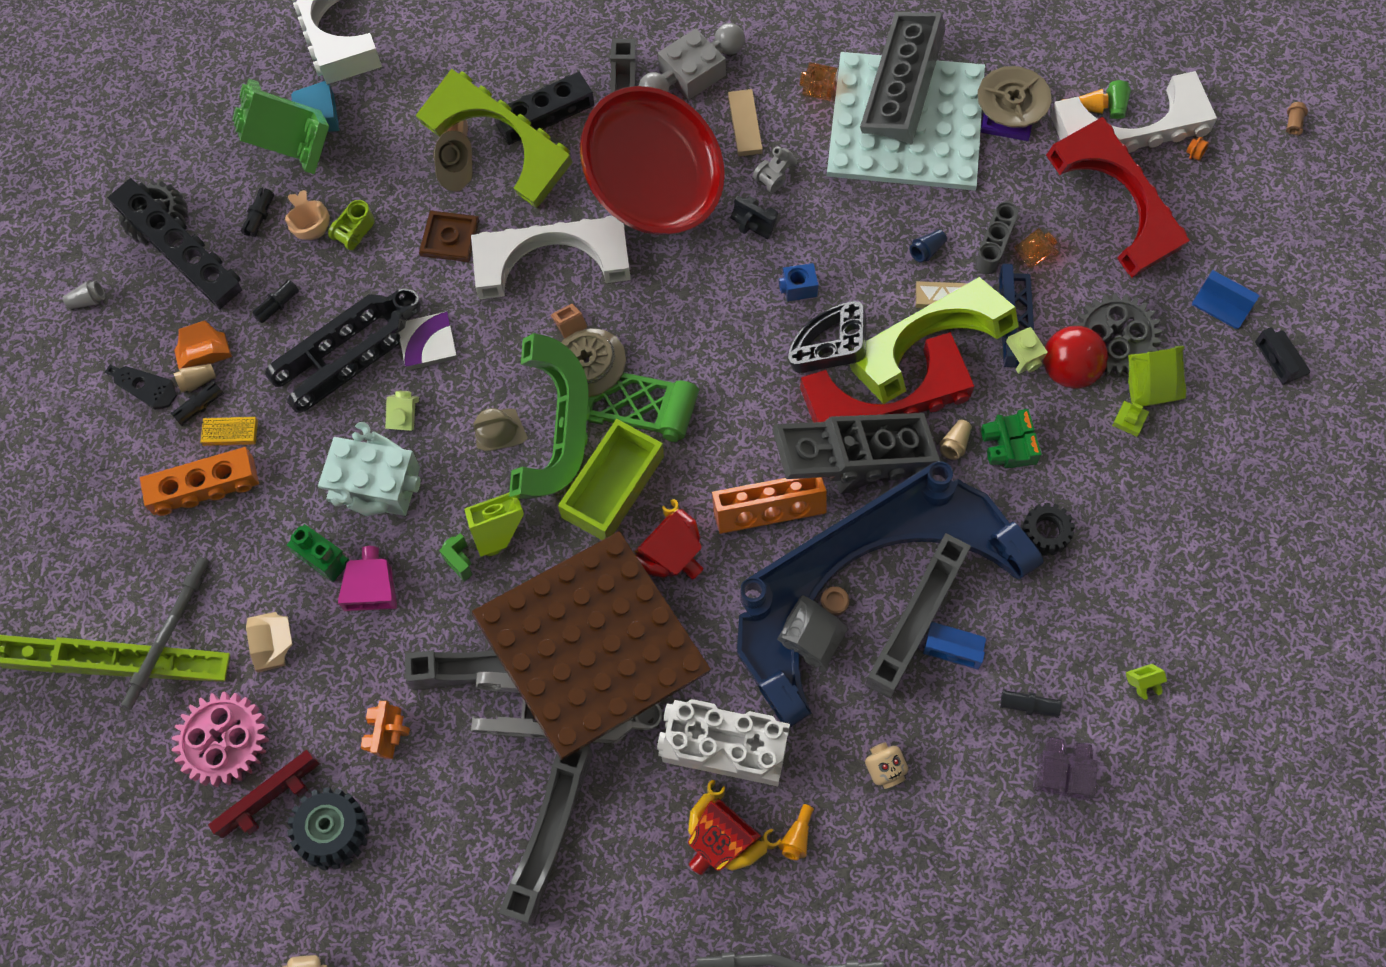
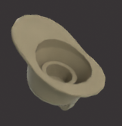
(453, 160)
(498, 429)

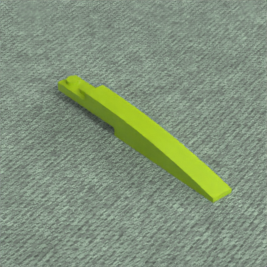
(109, 658)

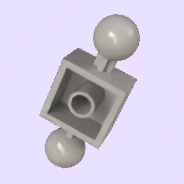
(695, 62)

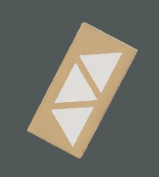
(933, 291)

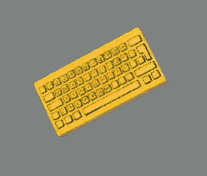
(229, 431)

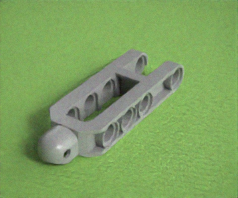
(527, 727)

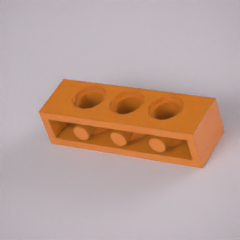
(159, 485)
(768, 503)

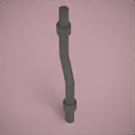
(141, 679)
(728, 959)

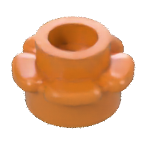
(1197, 148)

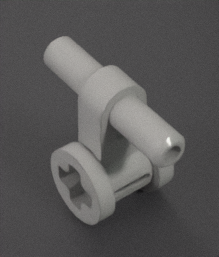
(775, 169)

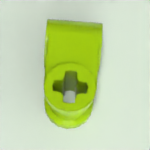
(351, 226)

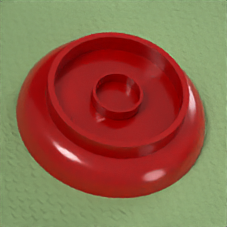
(652, 160)

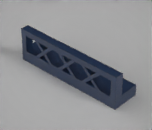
(1006, 289)

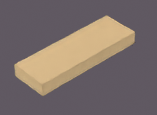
(745, 122)

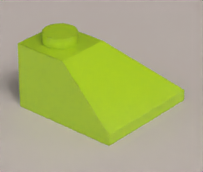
(494, 523)

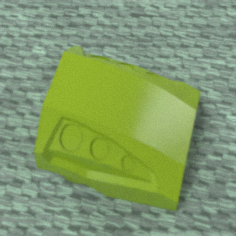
(1157, 376)

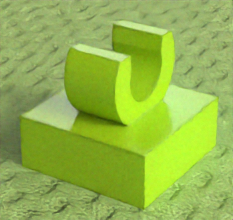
(1130, 418)
(1147, 677)

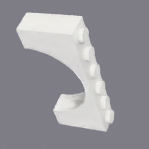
(335, 55)
(1187, 116)
(499, 251)

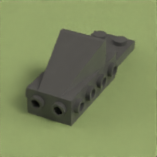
(856, 448)

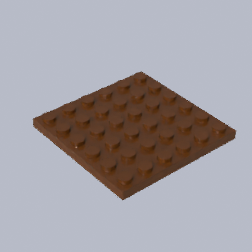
(590, 644)

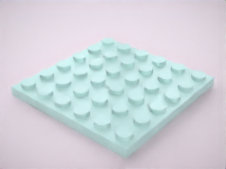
(946, 136)

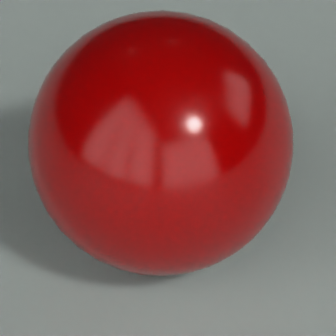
(1075, 357)

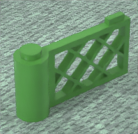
(672, 417)

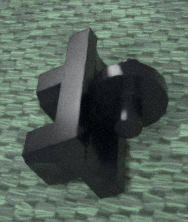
(753, 217)

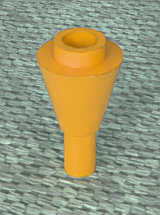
(1095, 101)
(796, 839)

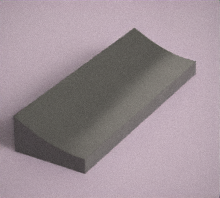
(904, 75)

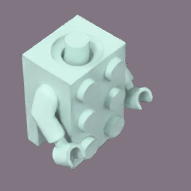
(370, 475)

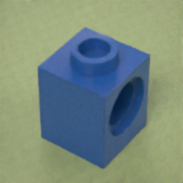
(800, 273)

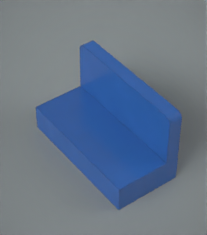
(1225, 299)
(955, 645)

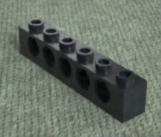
(133, 195)

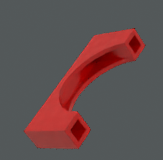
(1101, 150)
(945, 383)

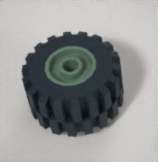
(328, 828)

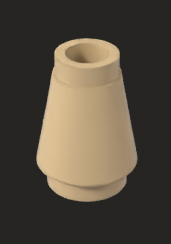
(194, 377)
(956, 440)

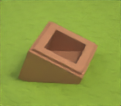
(569, 320)

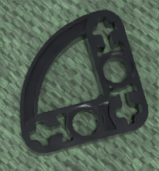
(802, 353)

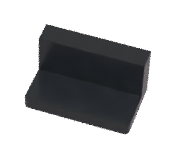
(1281, 355)

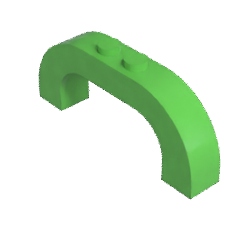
(570, 423)

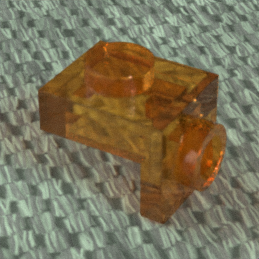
(1036, 247)

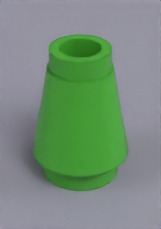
(1118, 98)

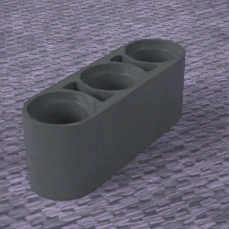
(998, 228)

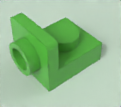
(456, 561)

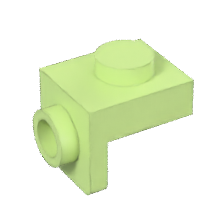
(1027, 350)
(401, 411)

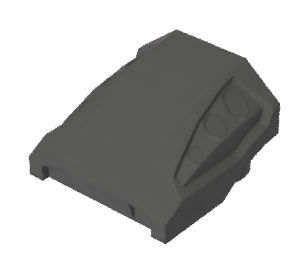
(812, 633)

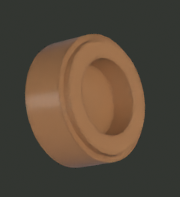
(835, 600)

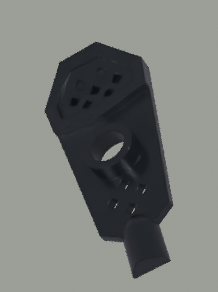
(154, 385)

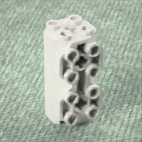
(723, 741)

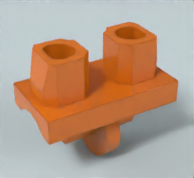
(387, 730)

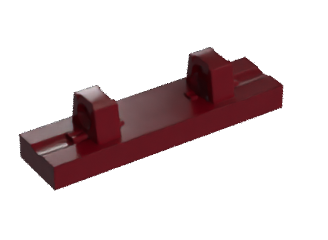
(242, 812)

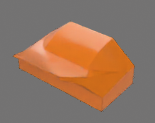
(200, 345)

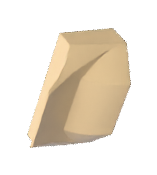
(268, 640)

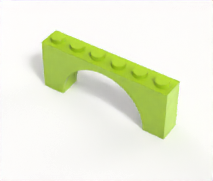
(460, 100)
(970, 307)

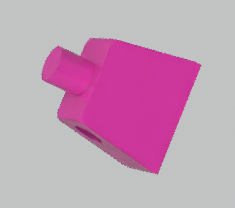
(368, 583)

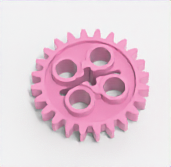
(235, 757)

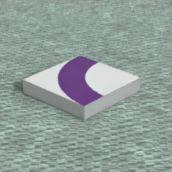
(427, 341)

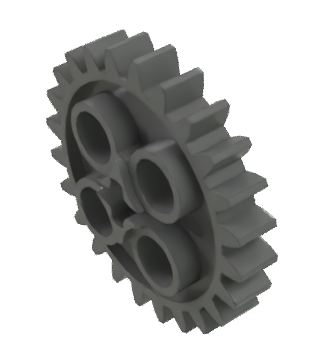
(1099, 320)

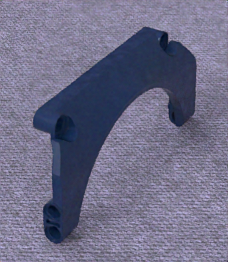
(908, 513)

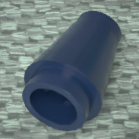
(927, 245)

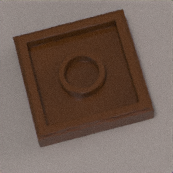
(448, 236)

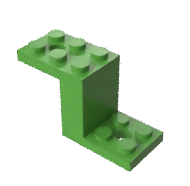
(280, 125)

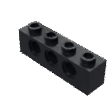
(550, 105)

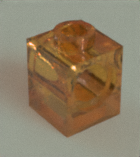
(819, 81)

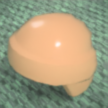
(308, 218)

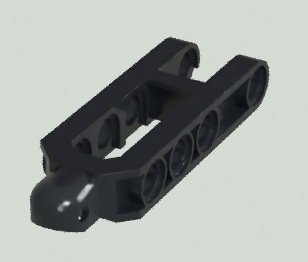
(332, 376)

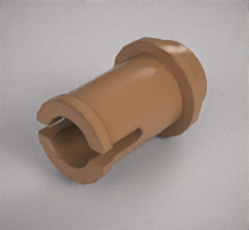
(1296, 113)

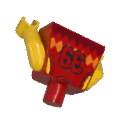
(723, 836)

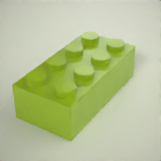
(611, 480)

